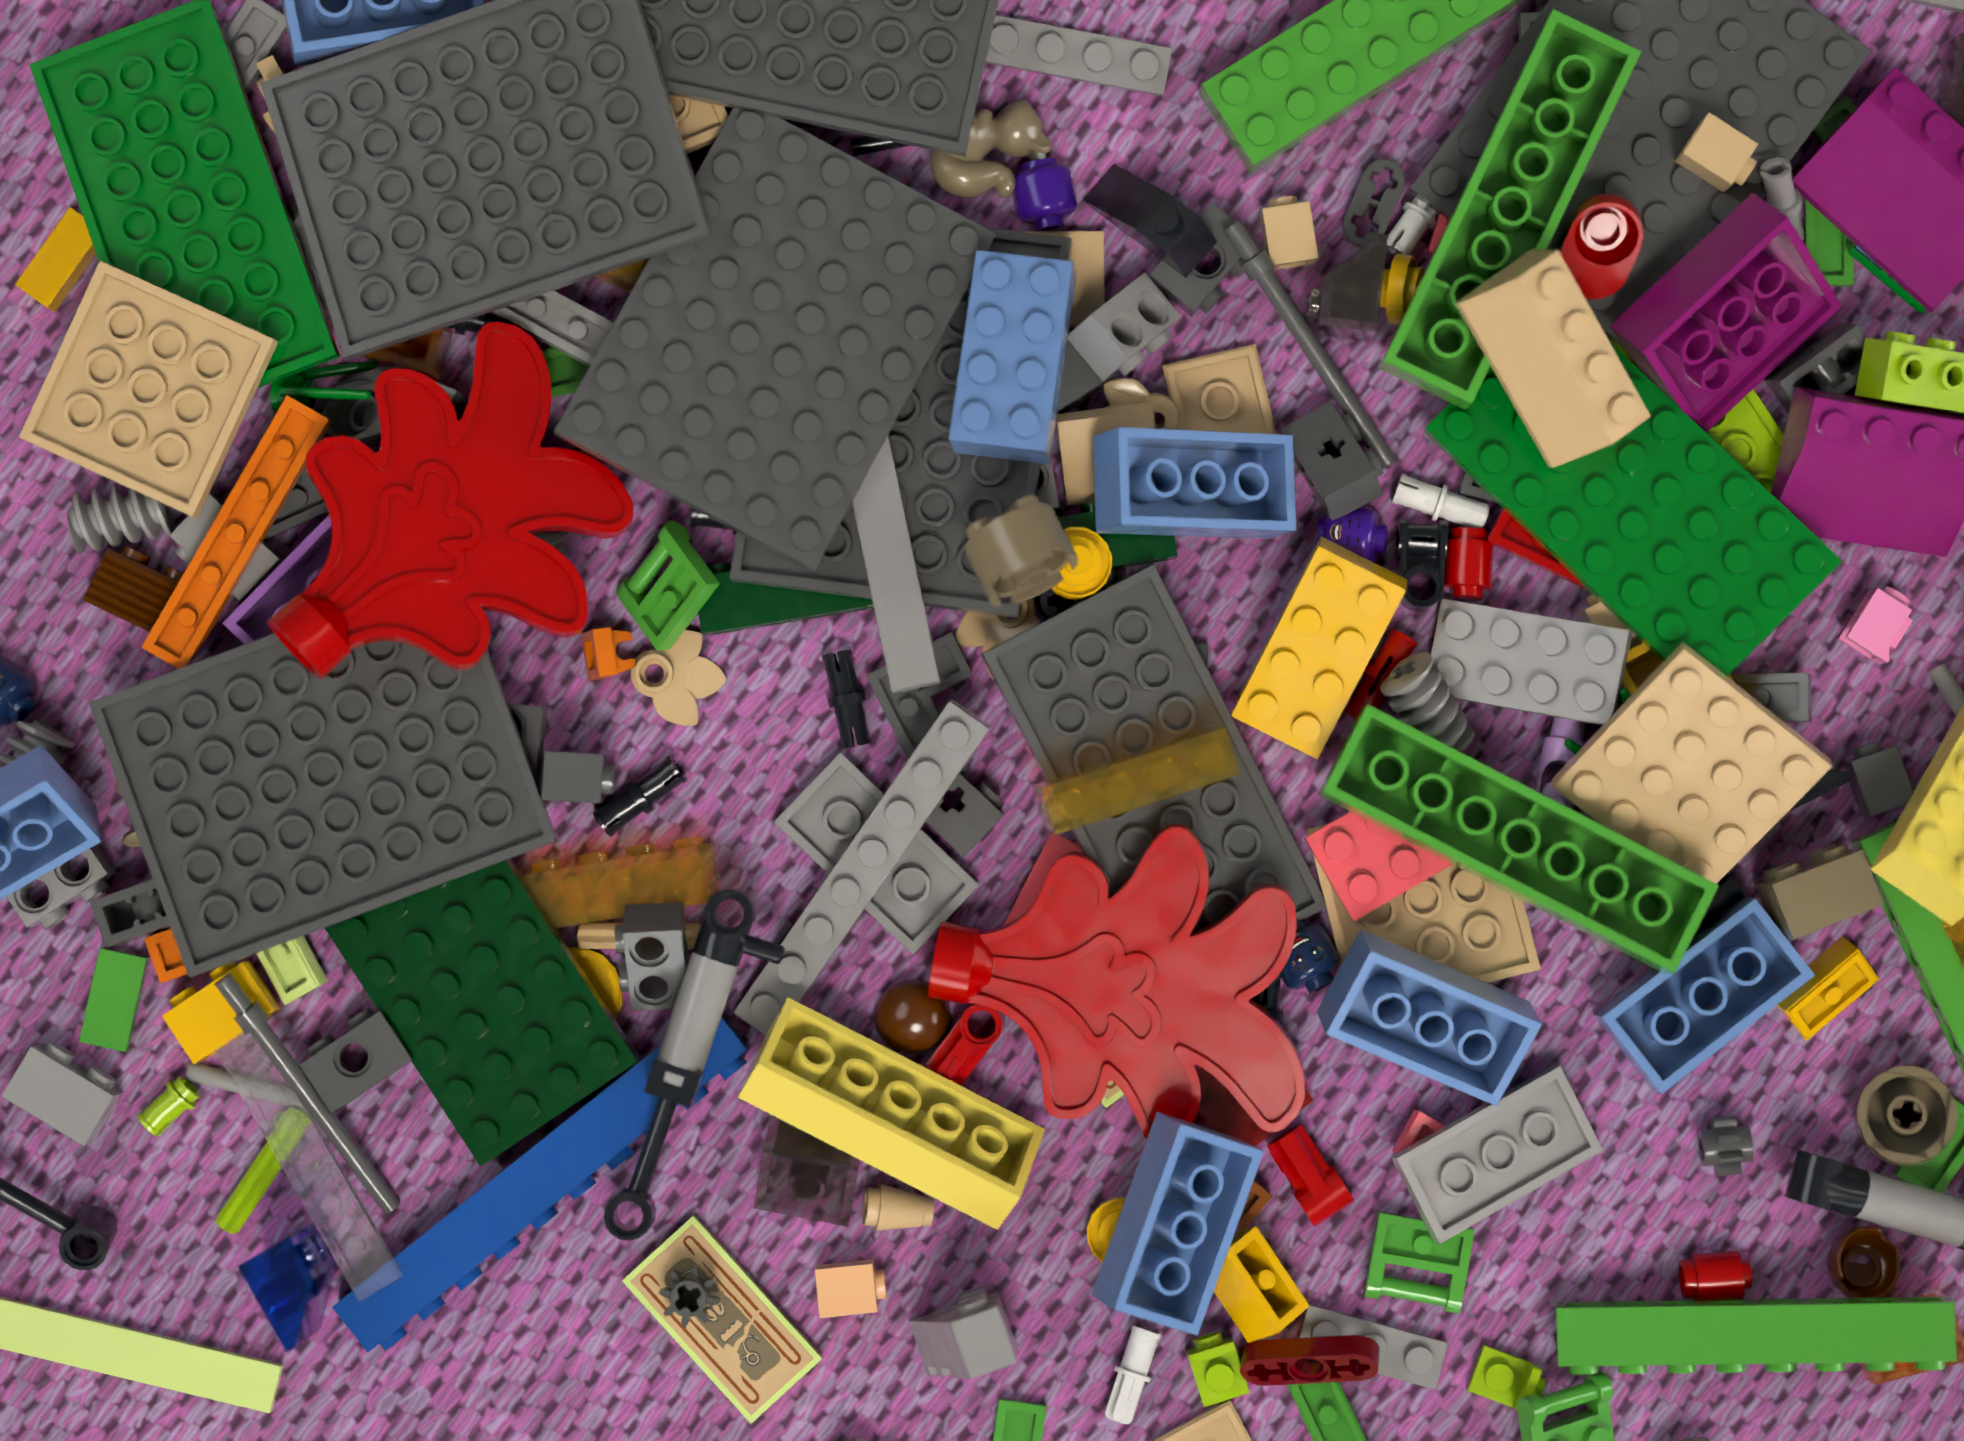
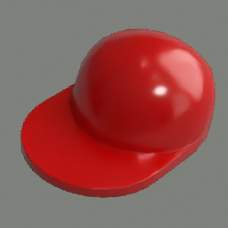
(1602, 244)

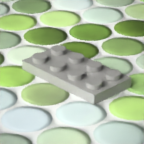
(1530, 661)
(922, 884)
(1497, 1154)

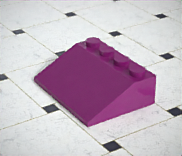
(1896, 186)
(1727, 312)
(1873, 471)

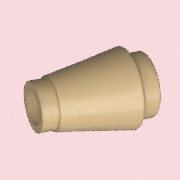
(895, 1208)

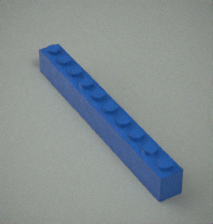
(522, 1197)

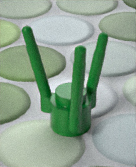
(305, 391)

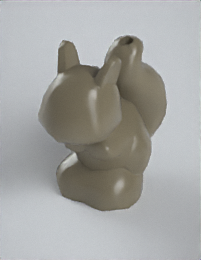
(1014, 131)

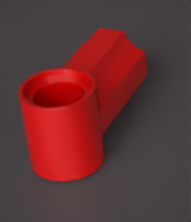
(963, 1047)
(1314, 1182)

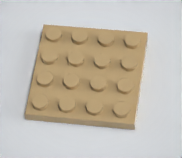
(148, 389)
(1692, 767)
(1446, 920)

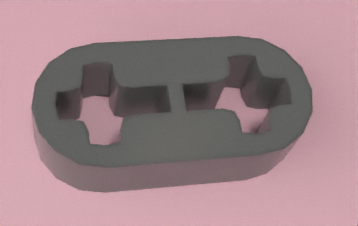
(1362, 199)

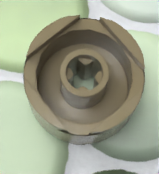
(1019, 551)
(1928, 1100)

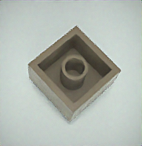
(1819, 892)

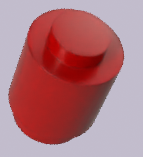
(1469, 563)
(1714, 1276)

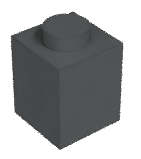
(1878, 778)

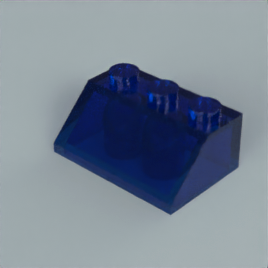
(293, 1284)

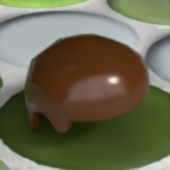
(910, 1019)
(1859, 1279)

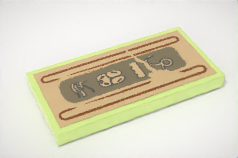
(746, 1342)

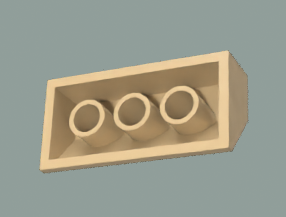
(1552, 357)

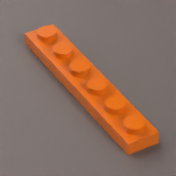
(236, 534)

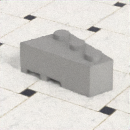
(966, 1337)

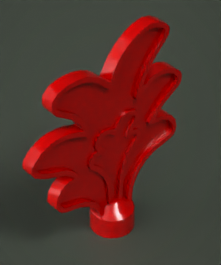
(450, 515)
(1132, 992)

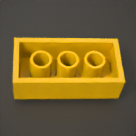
(1319, 647)

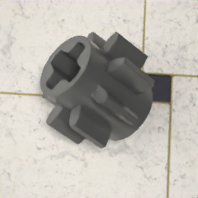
(1725, 1146)
(689, 1310)

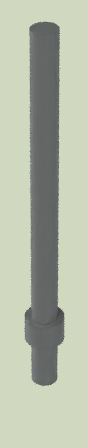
(1259, 267)
(253, 1019)

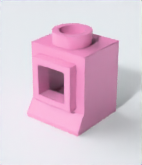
(1878, 624)

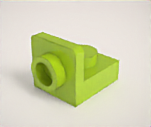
(1216, 1368)
(1504, 1377)

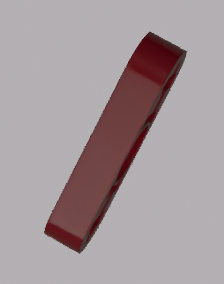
(1340, 1358)

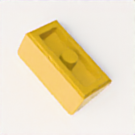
(59, 262)
(1838, 981)

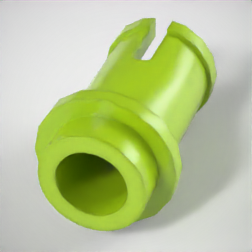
(169, 1105)

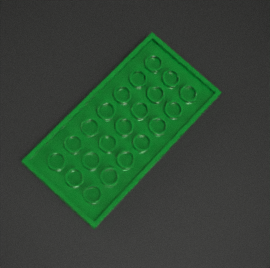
(183, 178)
(1649, 524)

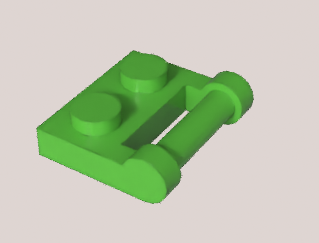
(676, 594)
(1409, 1244)
(1585, 1426)

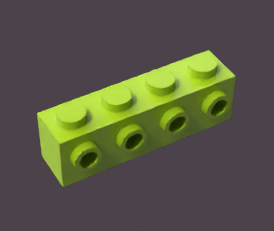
(1912, 373)

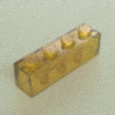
(1136, 779)
(602, 886)

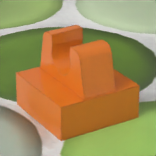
(601, 655)

